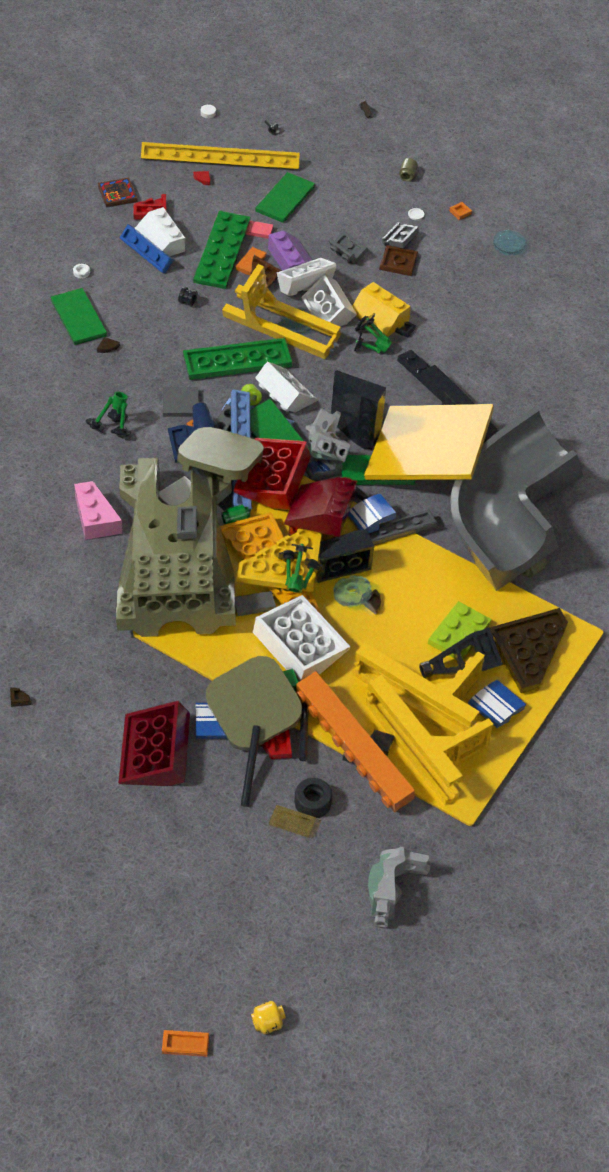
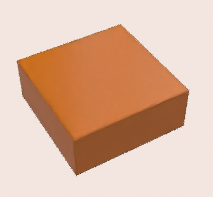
(460, 210)

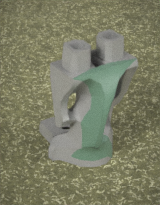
(324, 441)
(381, 884)

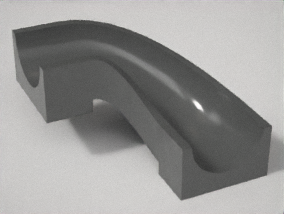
(497, 506)

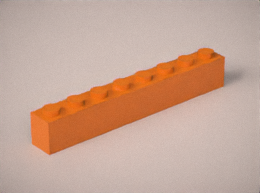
(355, 741)

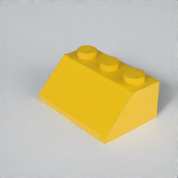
(388, 309)

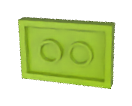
(456, 626)

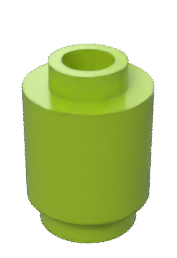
(255, 394)

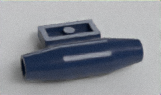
(179, 434)

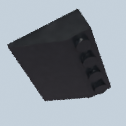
(360, 408)

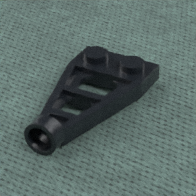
(482, 642)

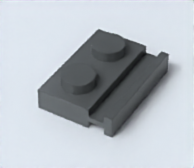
(400, 235)

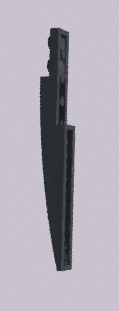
(438, 384)

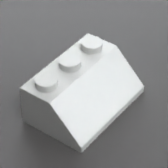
(162, 231)
(304, 275)
(329, 302)
(284, 388)

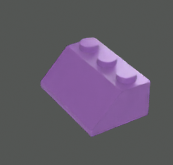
(287, 250)

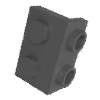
(348, 247)

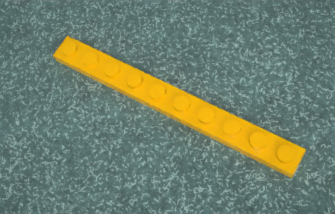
(220, 155)

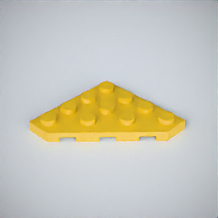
(270, 571)

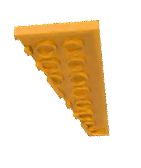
(253, 535)

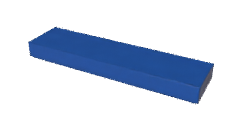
(146, 248)

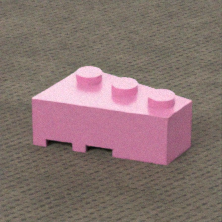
(95, 512)

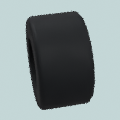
(313, 786)

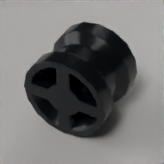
(187, 296)

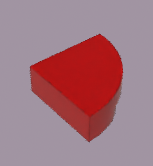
(202, 176)

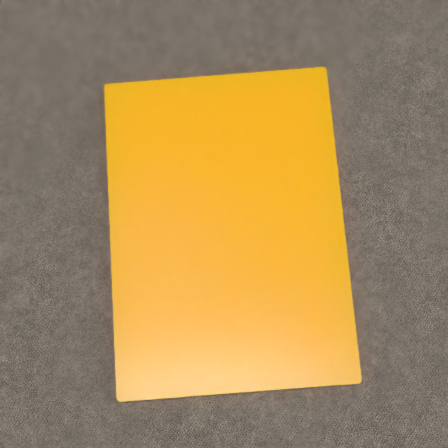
(417, 592)

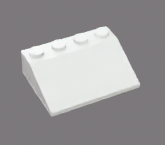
(300, 637)

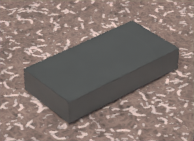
(187, 522)
(254, 603)

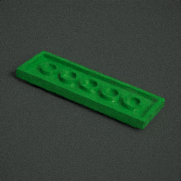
(222, 250)
(236, 358)

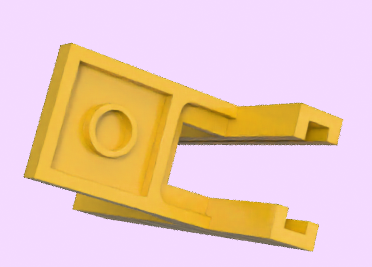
(256, 293)
(436, 703)
(421, 748)

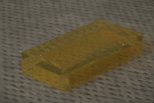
(292, 821)

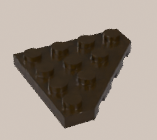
(529, 646)

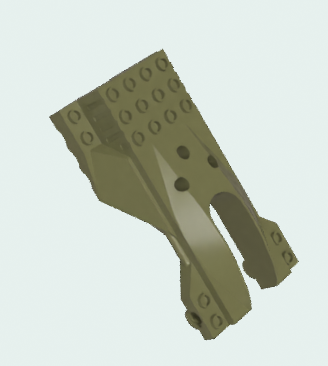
(170, 576)

